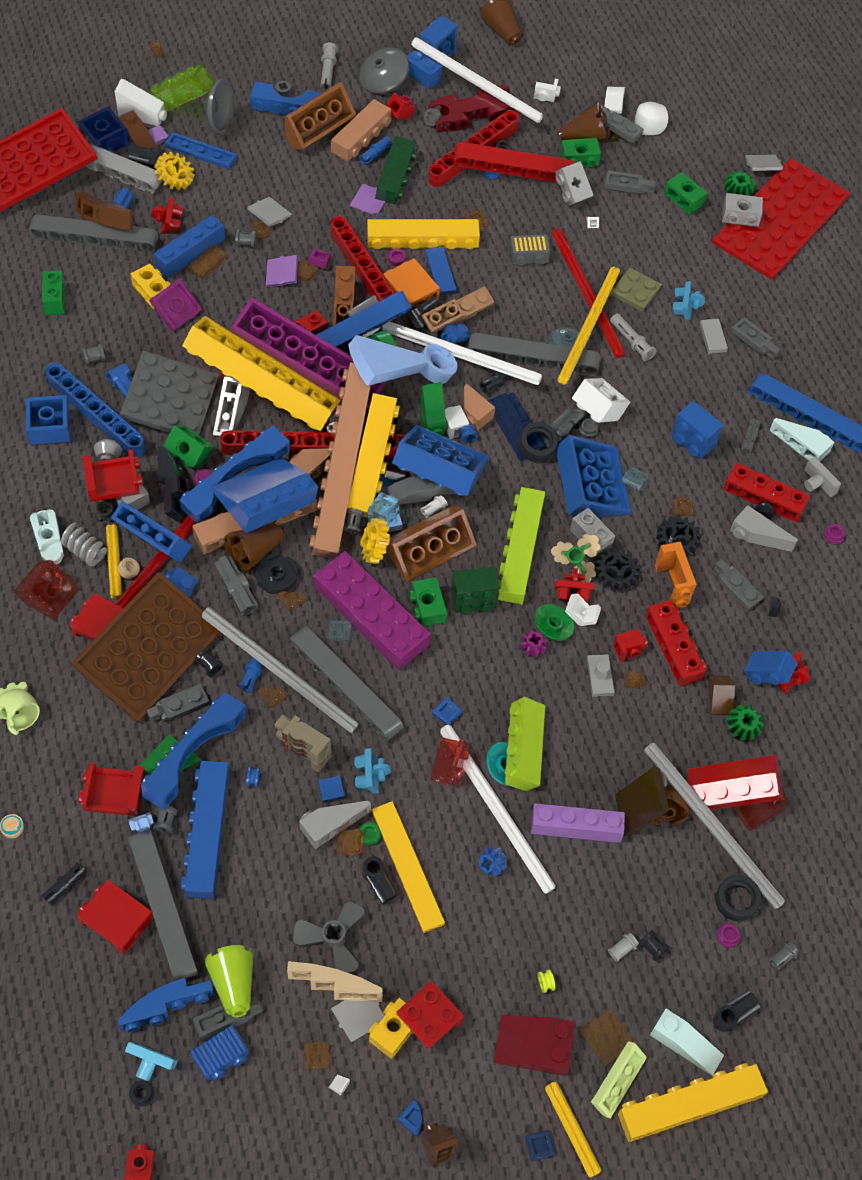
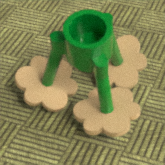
(567, 553)

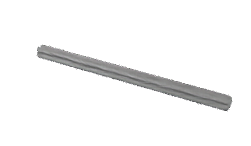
(280, 670)
(714, 825)

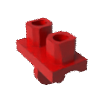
(166, 214)
(583, 588)
(799, 676)

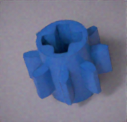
(492, 861)

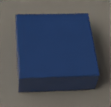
(539, 1145)

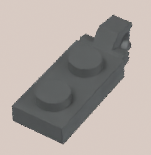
(622, 126)
(628, 182)
(755, 338)
(738, 585)
(178, 704)
(218, 1020)

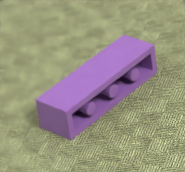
(577, 823)

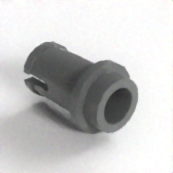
(784, 955)

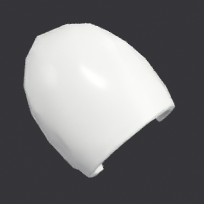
(652, 118)

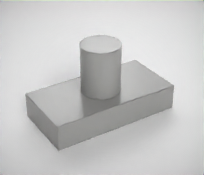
(820, 477)
(600, 675)

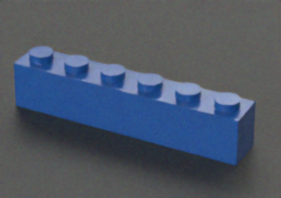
(206, 830)

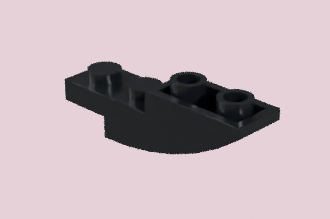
(174, 478)

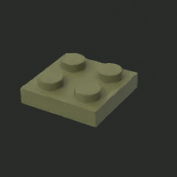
(636, 289)

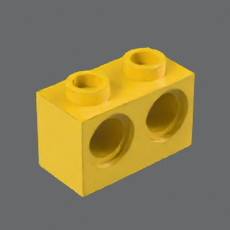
(148, 282)

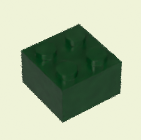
(475, 590)

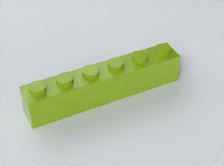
(521, 545)

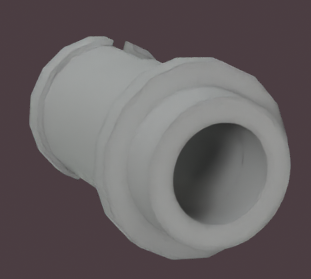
(623, 947)

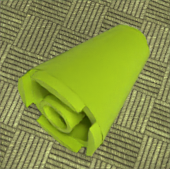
(232, 977)

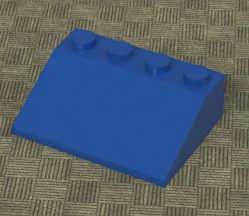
(440, 460)
(592, 477)
(266, 493)

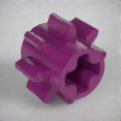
(529, 646)

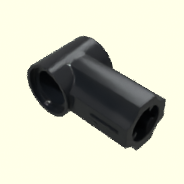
(144, 155)
(416, 312)
(380, 881)
(736, 1011)

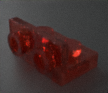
(450, 761)

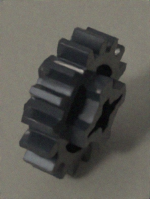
(678, 531)
(615, 571)

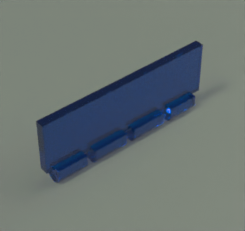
(512, 423)

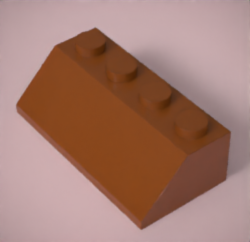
(318, 117)
(431, 542)

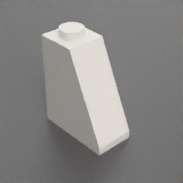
(146, 106)

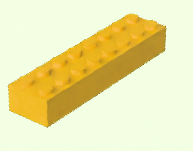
(261, 373)

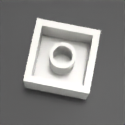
(600, 400)

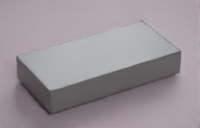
(713, 336)

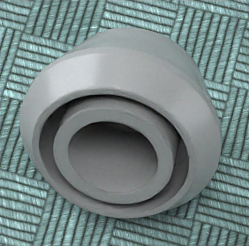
(107, 449)

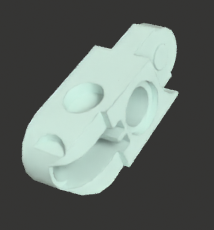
(49, 548)

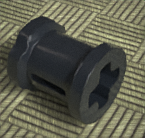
(208, 662)
(653, 945)

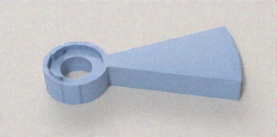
(384, 362)

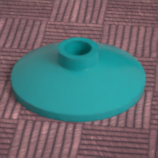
(497, 761)

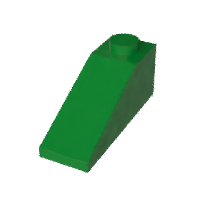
(432, 408)

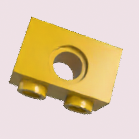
(385, 1040)

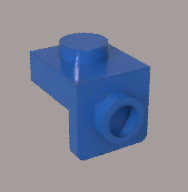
(455, 333)
(181, 580)

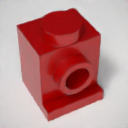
(401, 107)
(629, 644)
(144, 1172)

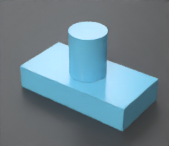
(149, 1060)

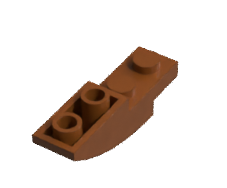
(343, 293)

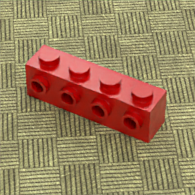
(759, 487)
(675, 643)

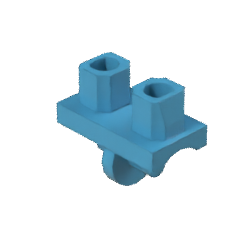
(689, 299)
(374, 769)

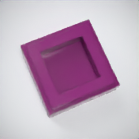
(319, 258)

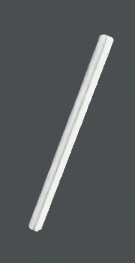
(477, 80)
(464, 353)
(503, 818)

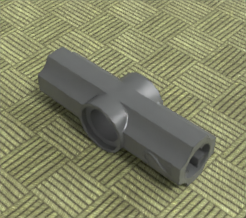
(236, 585)

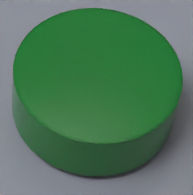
(371, 834)

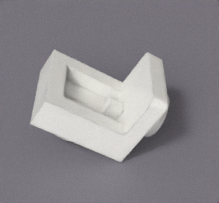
(547, 92)
(581, 611)

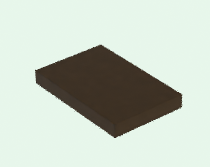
(642, 801)

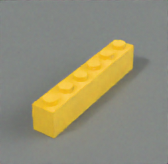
(423, 233)
(372, 452)
(692, 1102)

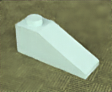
(802, 439)
(686, 1041)

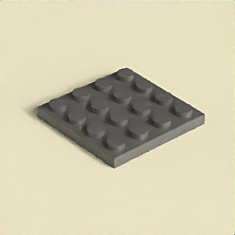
(168, 394)

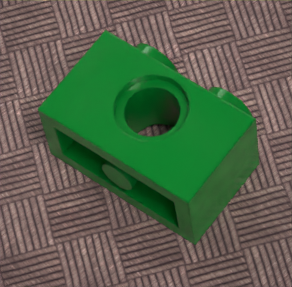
(581, 150)
(685, 193)
(53, 293)
(198, 447)
(428, 591)

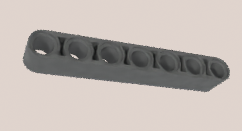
(90, 232)
(533, 353)
(342, 679)
(162, 906)

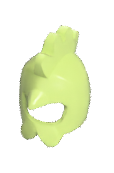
(15, 699)

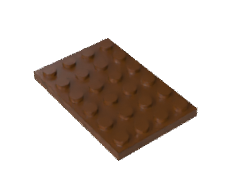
(146, 647)

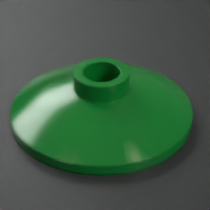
(554, 622)

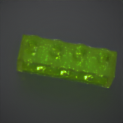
(183, 87)

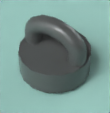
(431, 116)

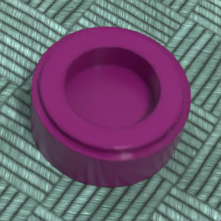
(397, 257)

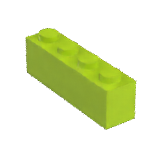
(525, 744)

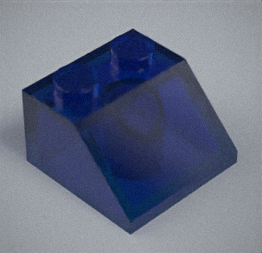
(105, 129)

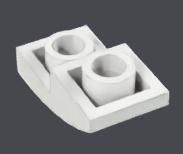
(614, 99)

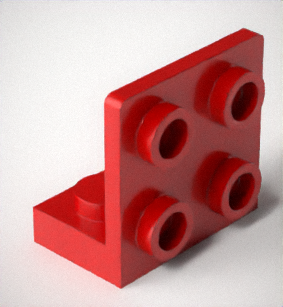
(430, 1015)

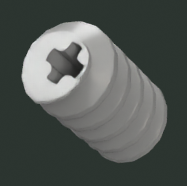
(83, 545)

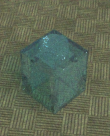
(384, 507)

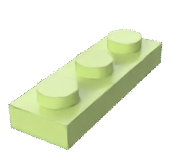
(619, 1079)

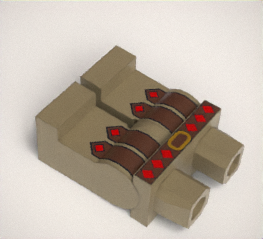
(304, 741)

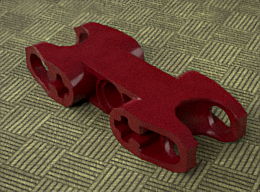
(461, 111)

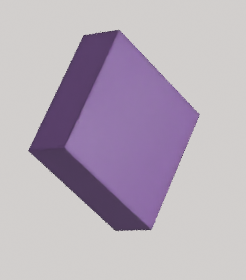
(158, 135)

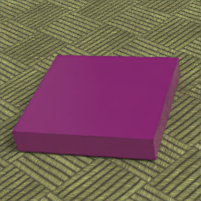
(176, 305)

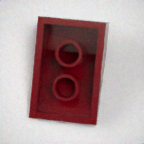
(535, 1043)

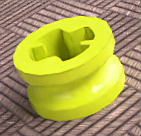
(546, 981)

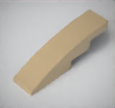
(342, 983)

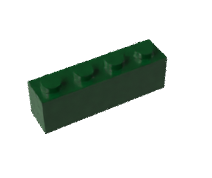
(395, 170)

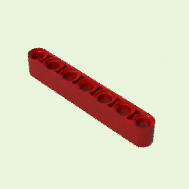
(497, 130)
(508, 161)
(360, 259)

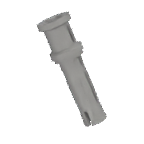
(328, 60)
(638, 343)

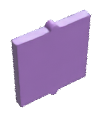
(366, 201)
(281, 271)

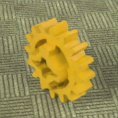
(174, 170)
(375, 540)

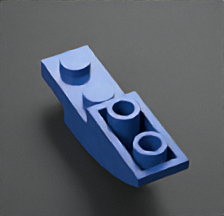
(154, 1005)

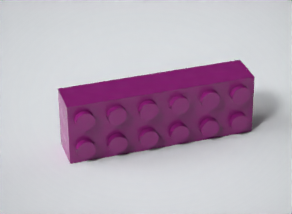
(371, 610)

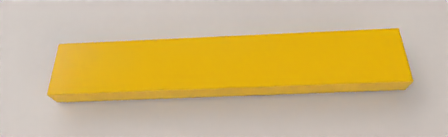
(408, 867)

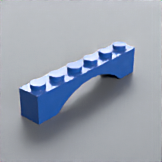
(201, 500)
(221, 718)

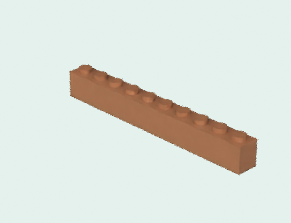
(341, 465)

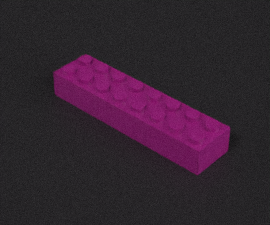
(296, 348)

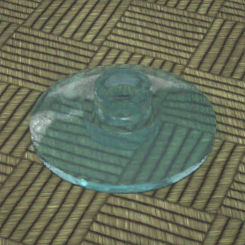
(559, 335)

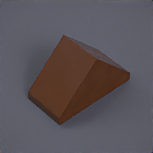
(721, 694)

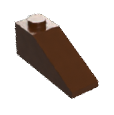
(136, 130)
(438, 1143)

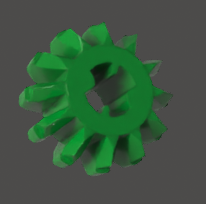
(739, 184)
(750, 717)

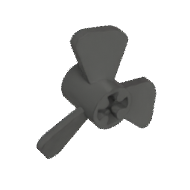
(308, 934)

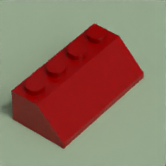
(737, 782)

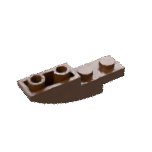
(103, 212)

